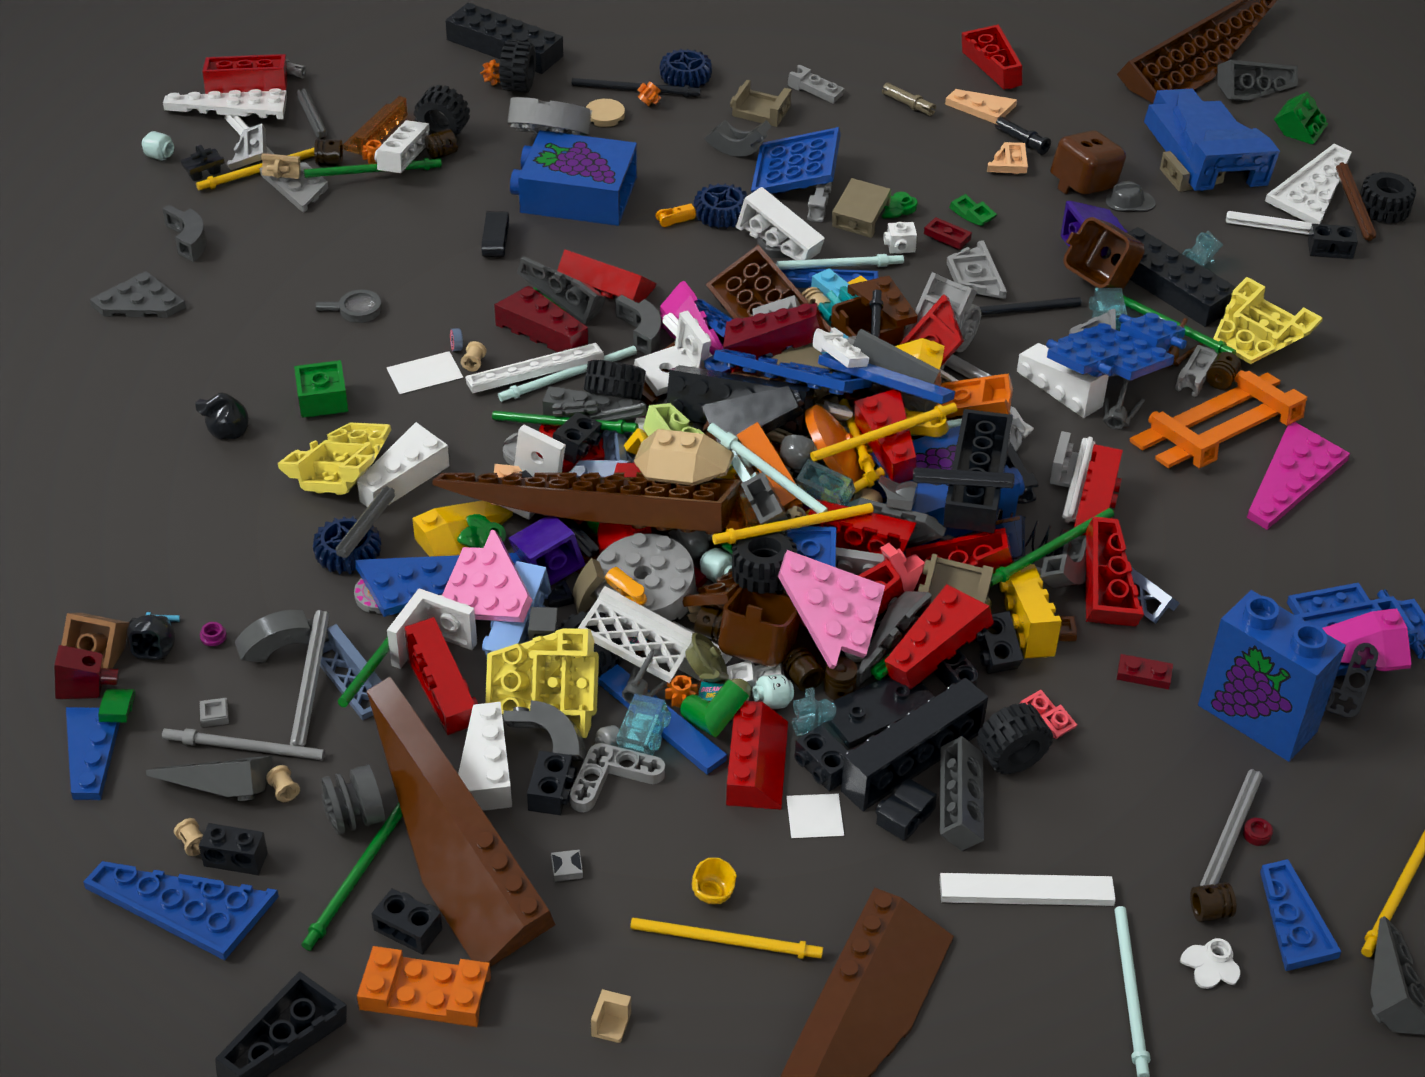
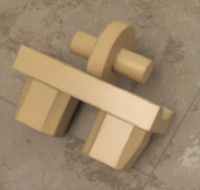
(280, 166)

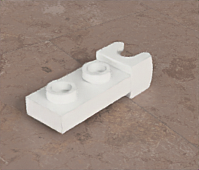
(839, 348)

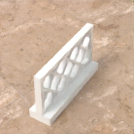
(642, 623)

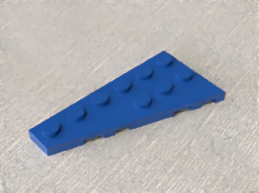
(794, 372)
(396, 580)
(188, 906)

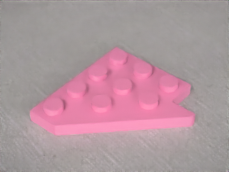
(489, 583)
(832, 604)

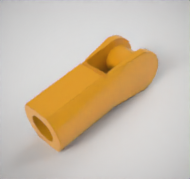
(676, 215)
(626, 585)

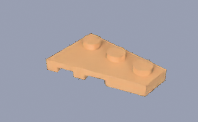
(981, 105)

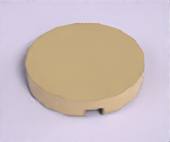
(606, 112)

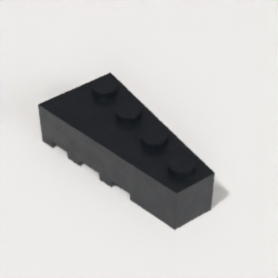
(283, 1029)

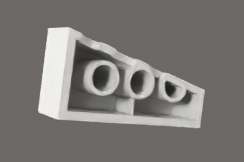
(1077, 391)
(405, 465)

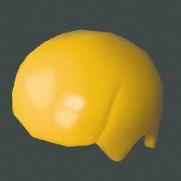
(713, 881)

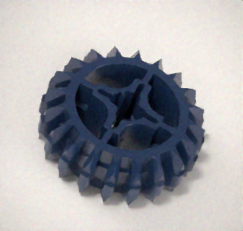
(685, 68)
(719, 205)
(331, 535)

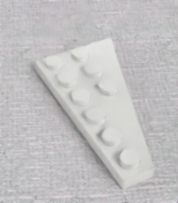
(232, 103)
(1312, 187)

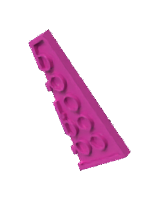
(1295, 471)

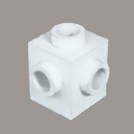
(901, 237)

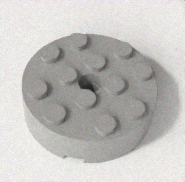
(551, 116)
(656, 564)

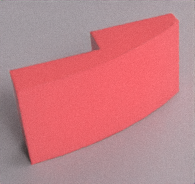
(1055, 717)

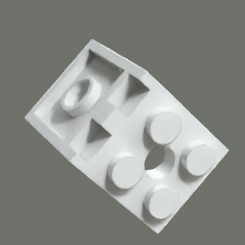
(690, 350)
(533, 441)
(453, 618)

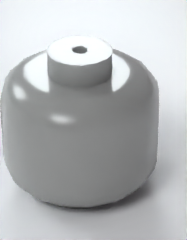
(607, 735)

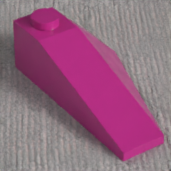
(684, 299)
(1380, 628)

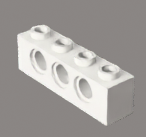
(402, 147)

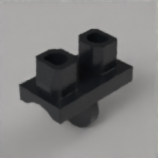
(202, 160)

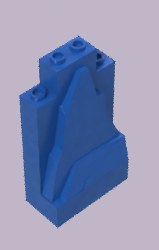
(1209, 139)

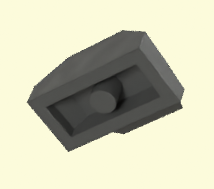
(899, 495)

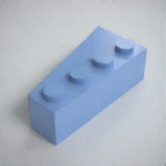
(510, 633)

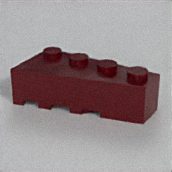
(541, 320)
(773, 330)

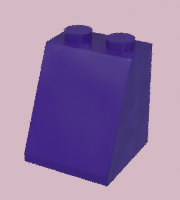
(1077, 213)
(549, 545)

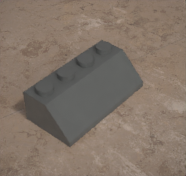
(896, 360)
(605, 402)

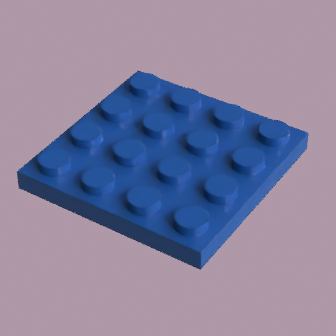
(797, 161)

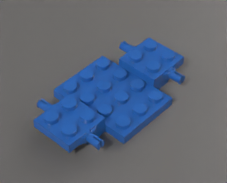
(1130, 353)
(1348, 601)

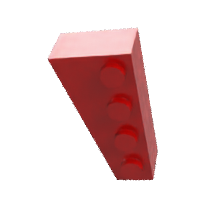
(1100, 483)
(439, 675)

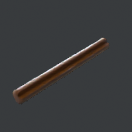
(1355, 201)

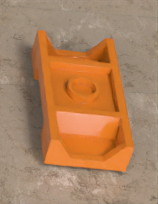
(981, 394)
(423, 987)

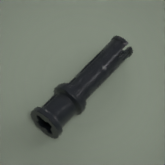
(1030, 138)

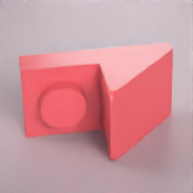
(907, 568)

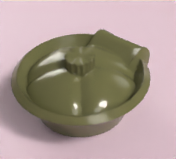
(706, 659)

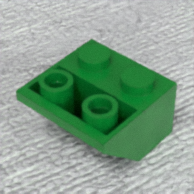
(1301, 119)

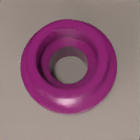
(213, 634)

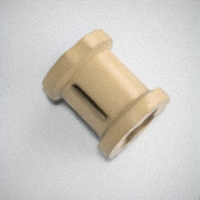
(472, 359)
(283, 784)
(189, 833)

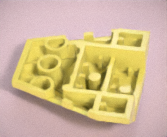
(1259, 327)
(338, 461)
(549, 670)

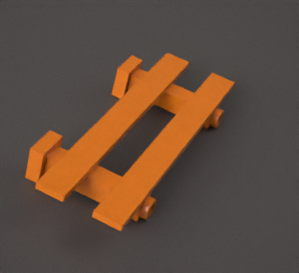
(1206, 445)

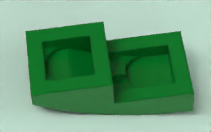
(972, 212)
(116, 705)

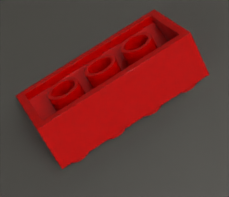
(245, 73)
(605, 277)
(757, 757)

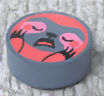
(456, 339)

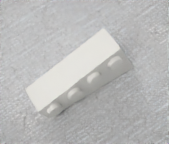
(779, 226)
(485, 758)

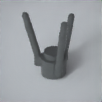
(1117, 416)
(638, 685)

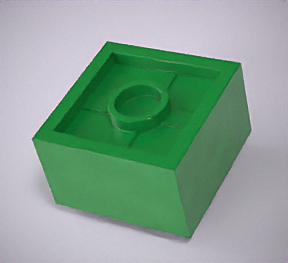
(321, 388)

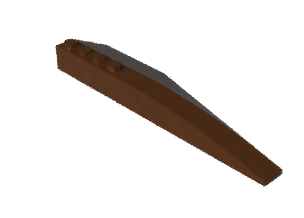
(1194, 54)
(757, 282)
(606, 499)
(453, 841)
(871, 991)

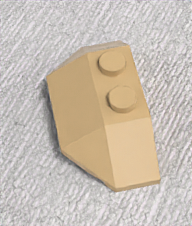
(682, 457)

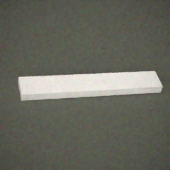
(534, 367)
(1027, 889)

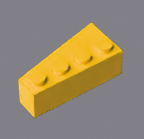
(1032, 613)

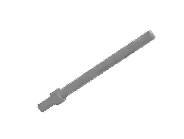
(191, 737)

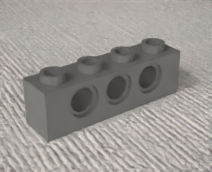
(961, 794)

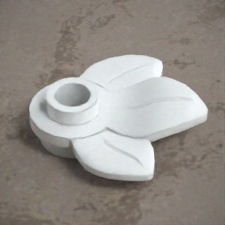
(1209, 966)

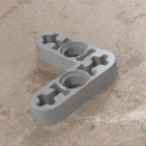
(611, 765)

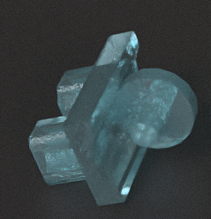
(1204, 249)
(811, 712)

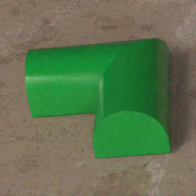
(717, 713)

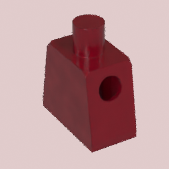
(81, 673)

